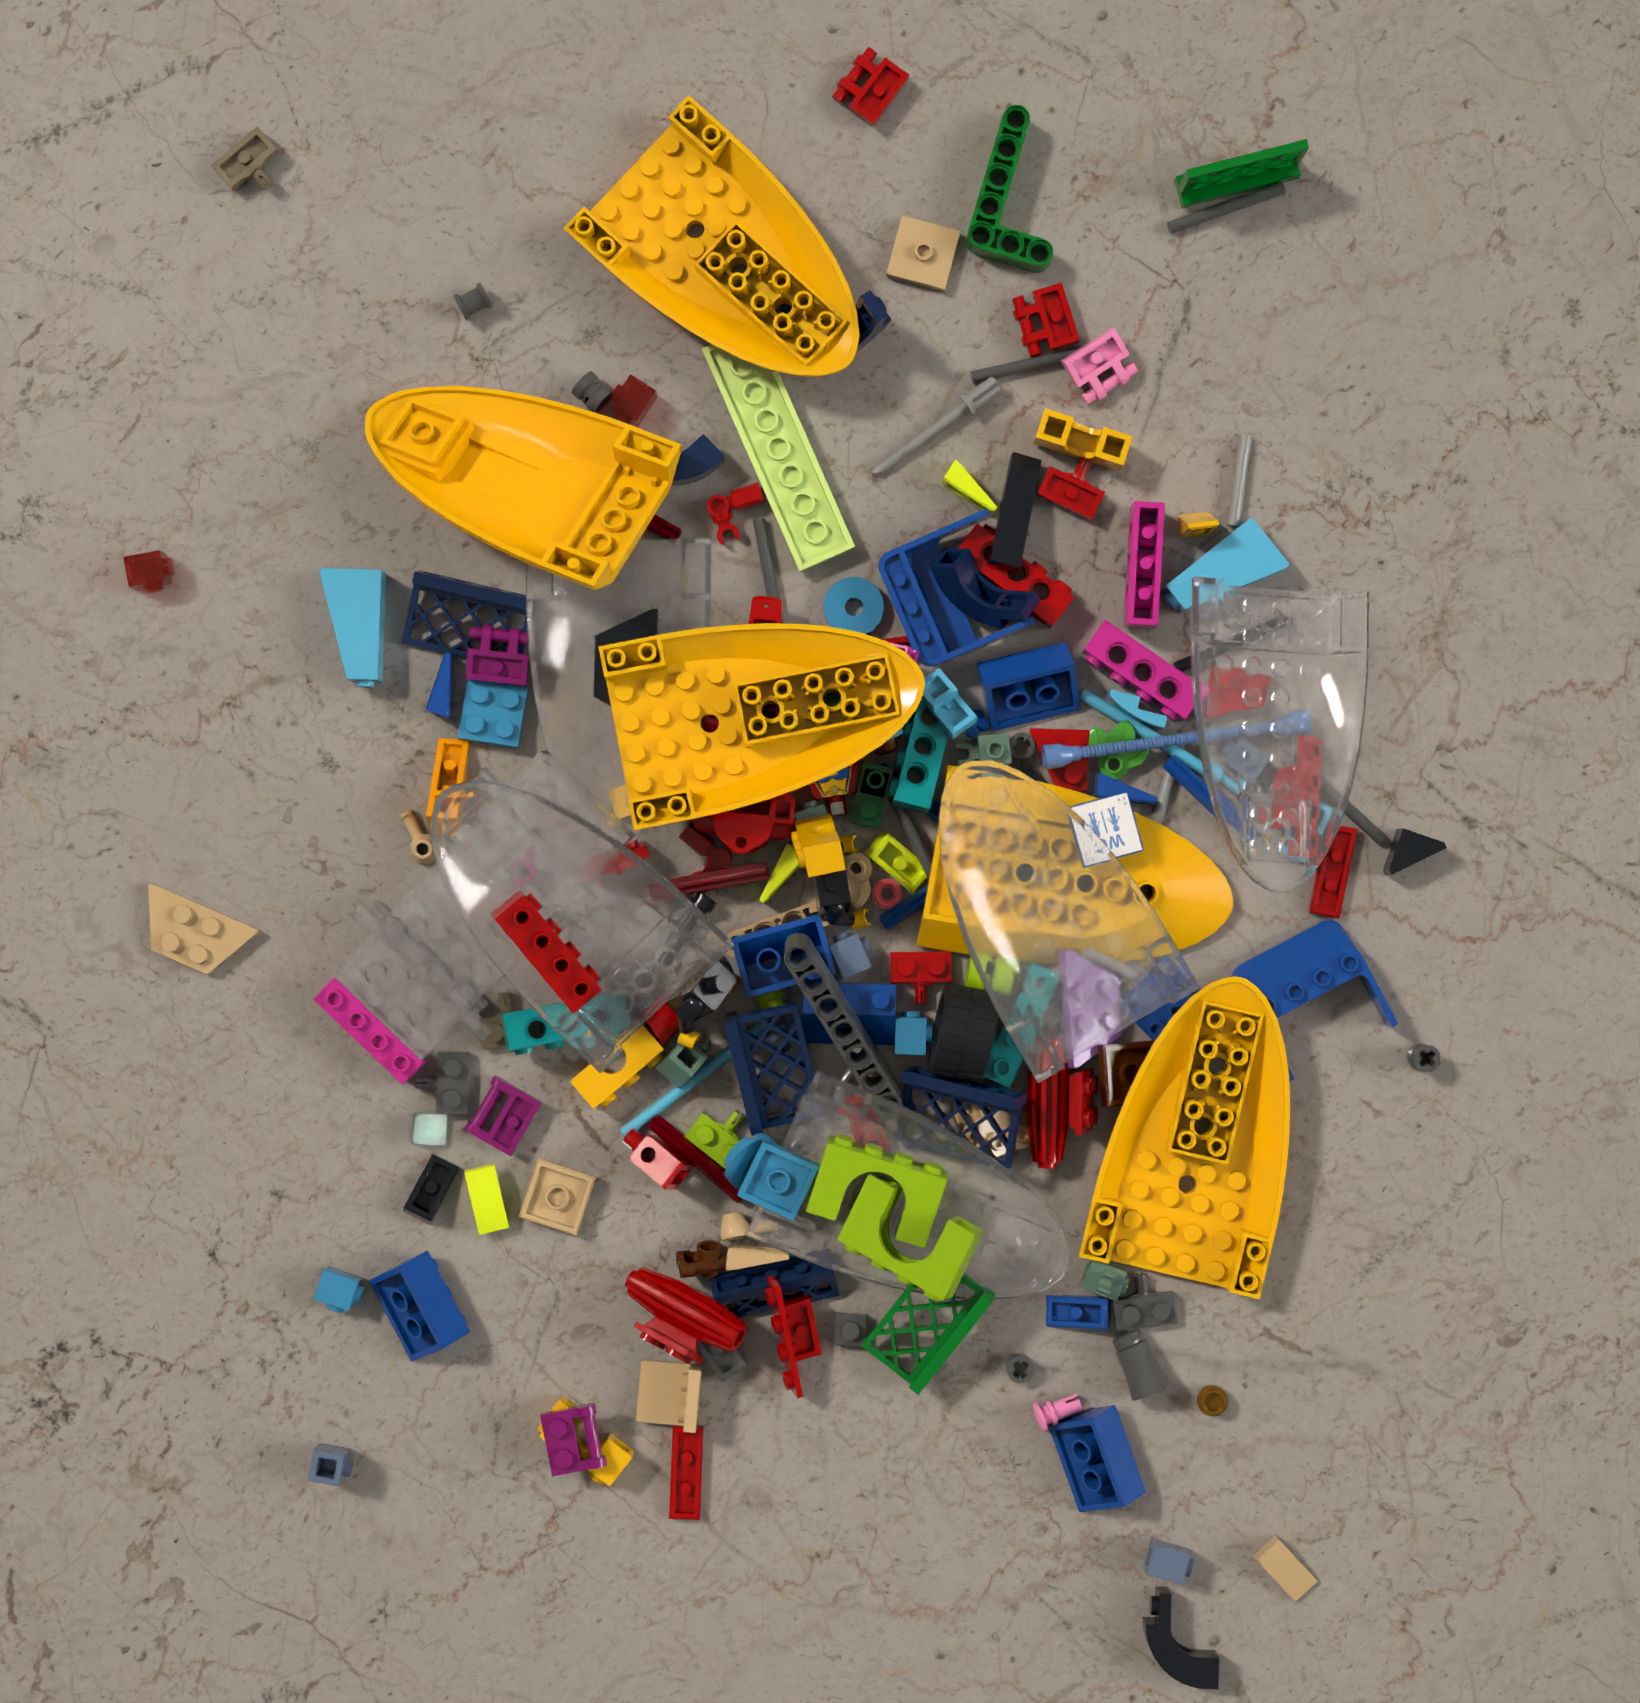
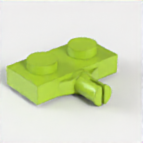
(715, 1137)

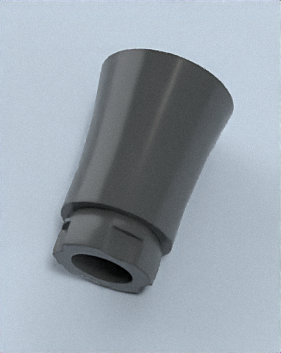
(1139, 1365)

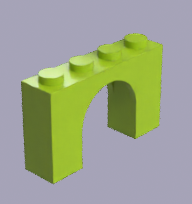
(846, 1160)
(868, 1234)

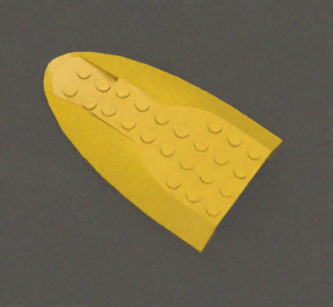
(526, 474)

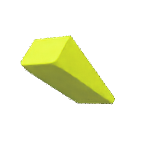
(962, 484)
(897, 861)
(783, 871)

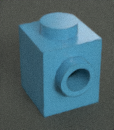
(911, 1033)
(339, 1289)

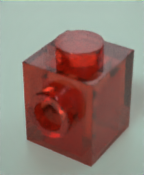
(632, 400)
(149, 571)

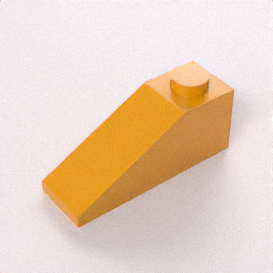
(449, 769)

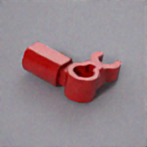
(720, 506)
(701, 843)

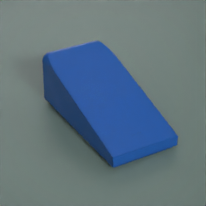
(441, 696)
(1108, 786)
(1078, 1311)

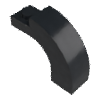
(1188, 1666)

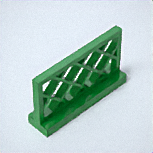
(1240, 174)
(943, 1345)

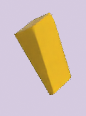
(1196, 524)

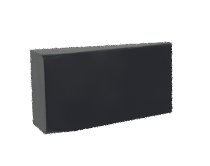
(431, 1189)

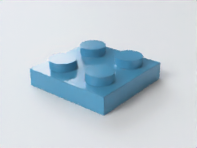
(493, 713)
(778, 1179)

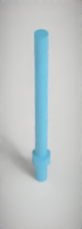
(1140, 729)
(676, 1093)

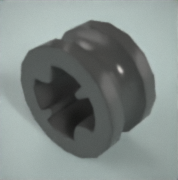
(1029, 751)
(1029, 1368)

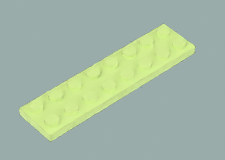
(781, 459)

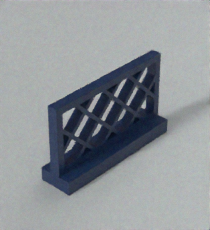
(466, 592)
(746, 1066)
(980, 1093)

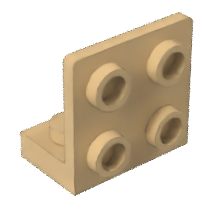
(986, 1130)
(669, 1393)

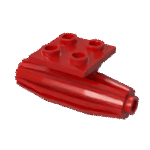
(1053, 1107)
(682, 1316)

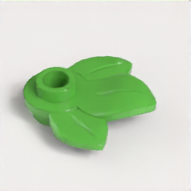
(1121, 732)

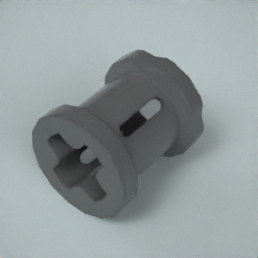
(473, 301)
(1414, 1058)

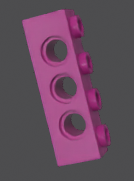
(1144, 565)
(1136, 654)
(369, 1031)

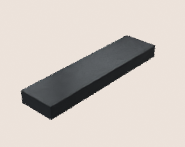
(1015, 512)

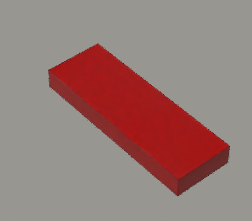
(1333, 875)
(686, 1473)

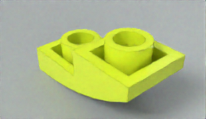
(486, 1199)

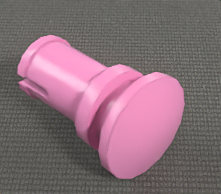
(1056, 1410)

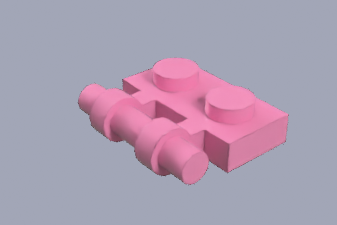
(1096, 357)

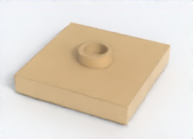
(923, 253)
(557, 1196)

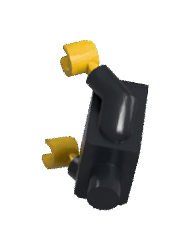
(833, 894)
(702, 997)

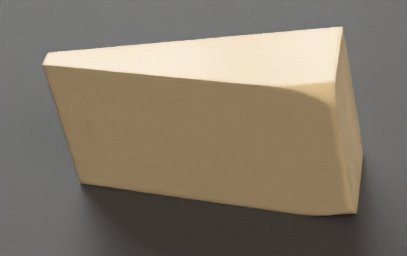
(745, 1256)
(1285, 1568)

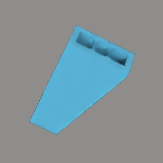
(1238, 559)
(358, 620)

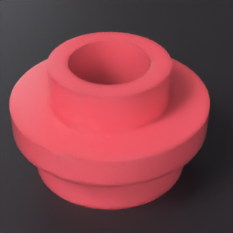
(886, 883)

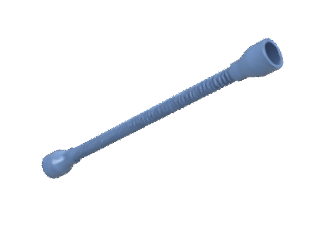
(1060, 755)

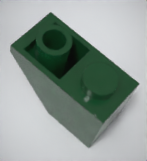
(871, 795)

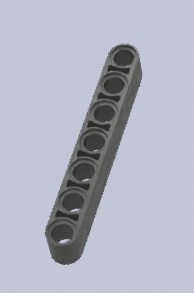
(838, 1013)

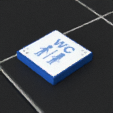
(1113, 822)

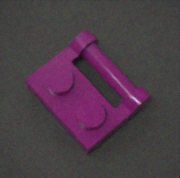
(512, 1120)
(563, 1441)

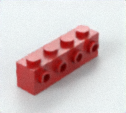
(546, 951)

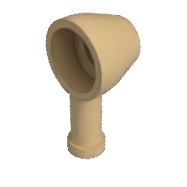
(418, 838)
(733, 1226)

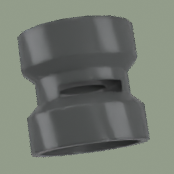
(591, 391)

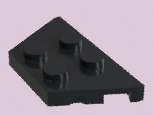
(635, 628)

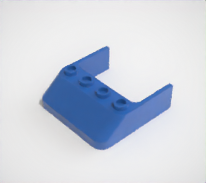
(927, 615)
(1310, 967)

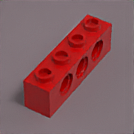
(1047, 610)

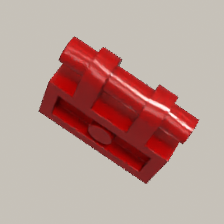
(877, 92)
(1055, 318)

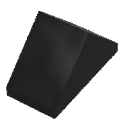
(1409, 849)

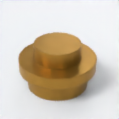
(1212, 1400)

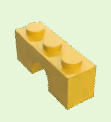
(1068, 437)
(818, 846)
(640, 1049)
(616, 1451)

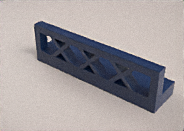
(748, 1283)

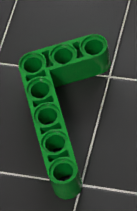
(997, 196)

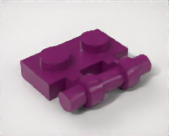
(496, 665)

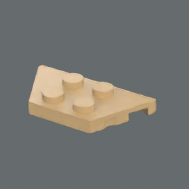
(193, 931)

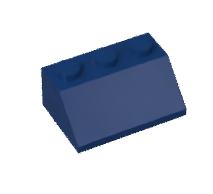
(1029, 686)
(762, 955)
(873, 1005)
(419, 1306)
(1097, 1459)

